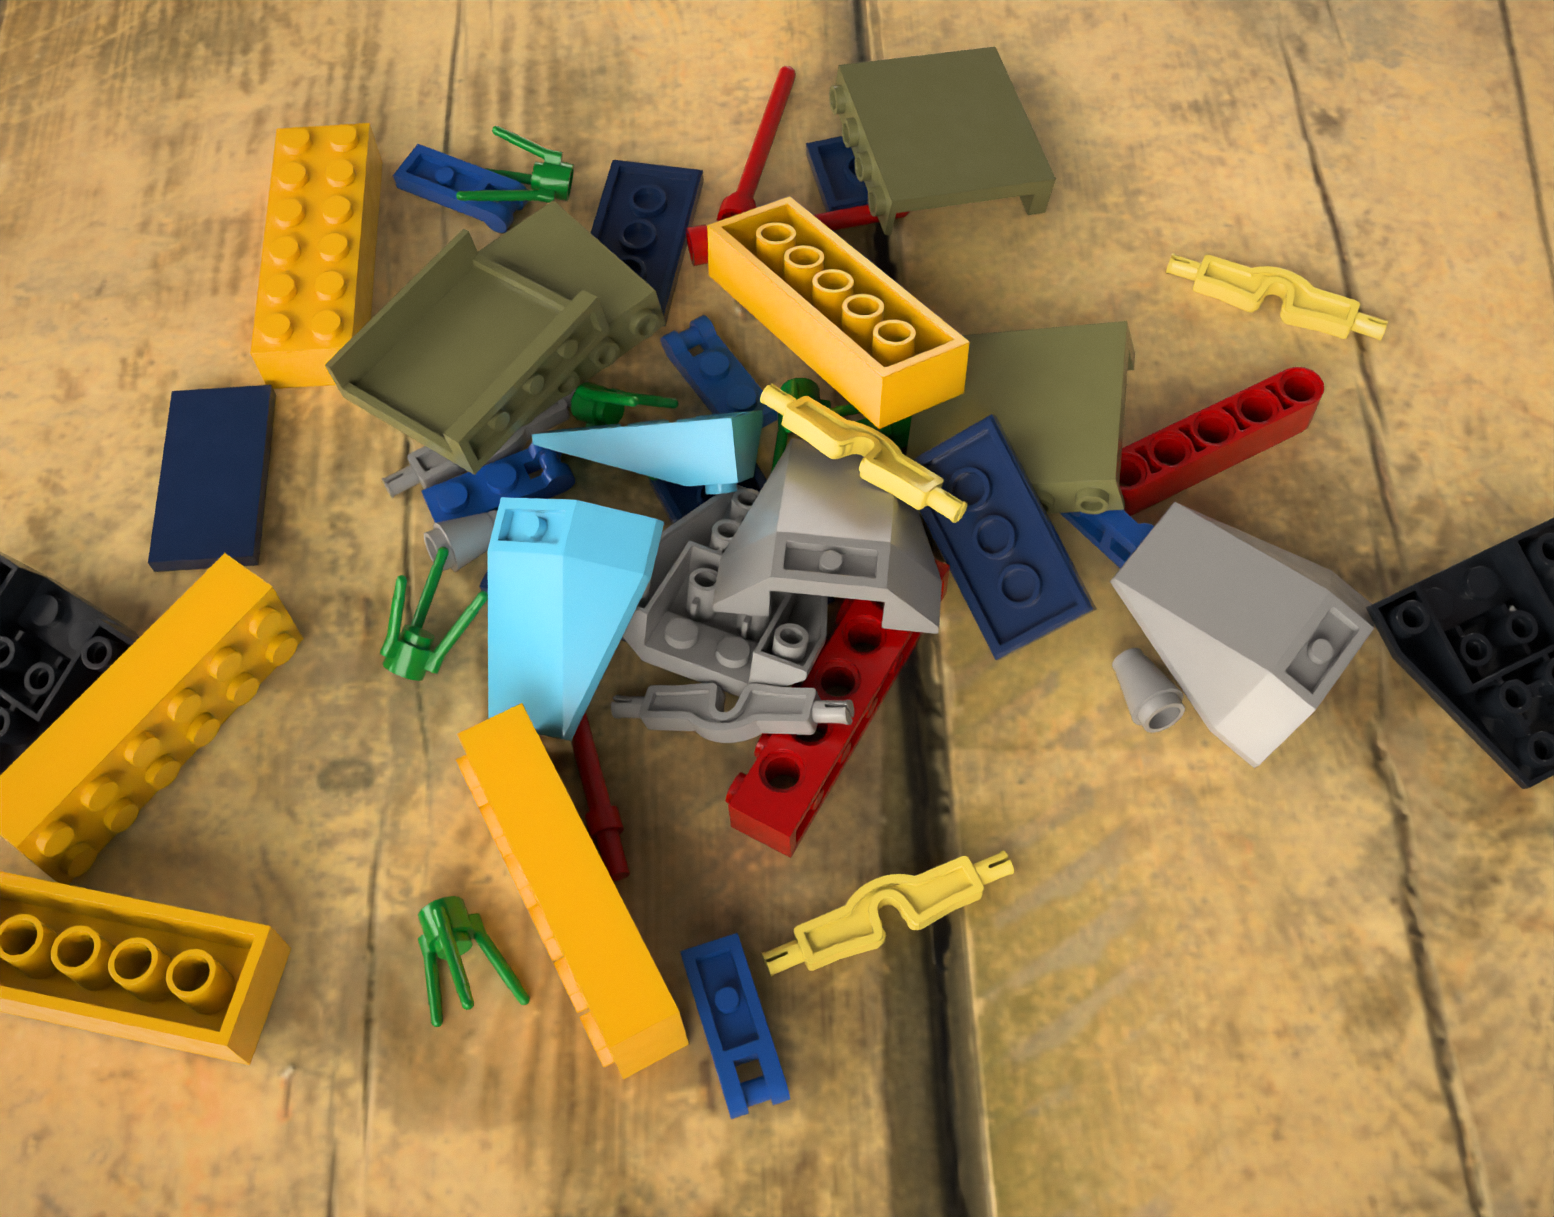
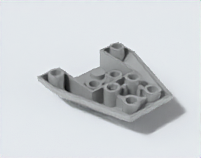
(830, 536)
(1242, 626)
(684, 635)

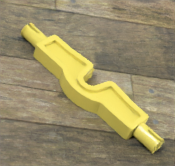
(1302, 303)
(882, 460)
(858, 925)

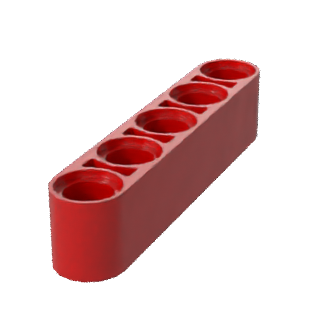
(1234, 426)

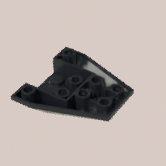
(1486, 648)
(48, 653)

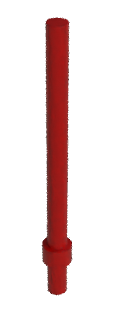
(602, 819)

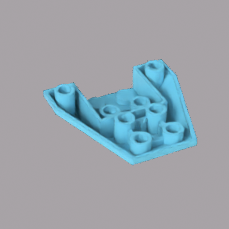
(560, 602)

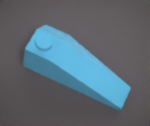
(688, 452)

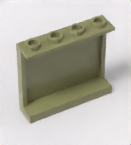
(939, 133)
(566, 259)
(466, 353)
(1058, 404)

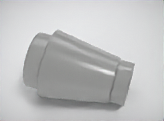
(463, 537)
(1148, 693)

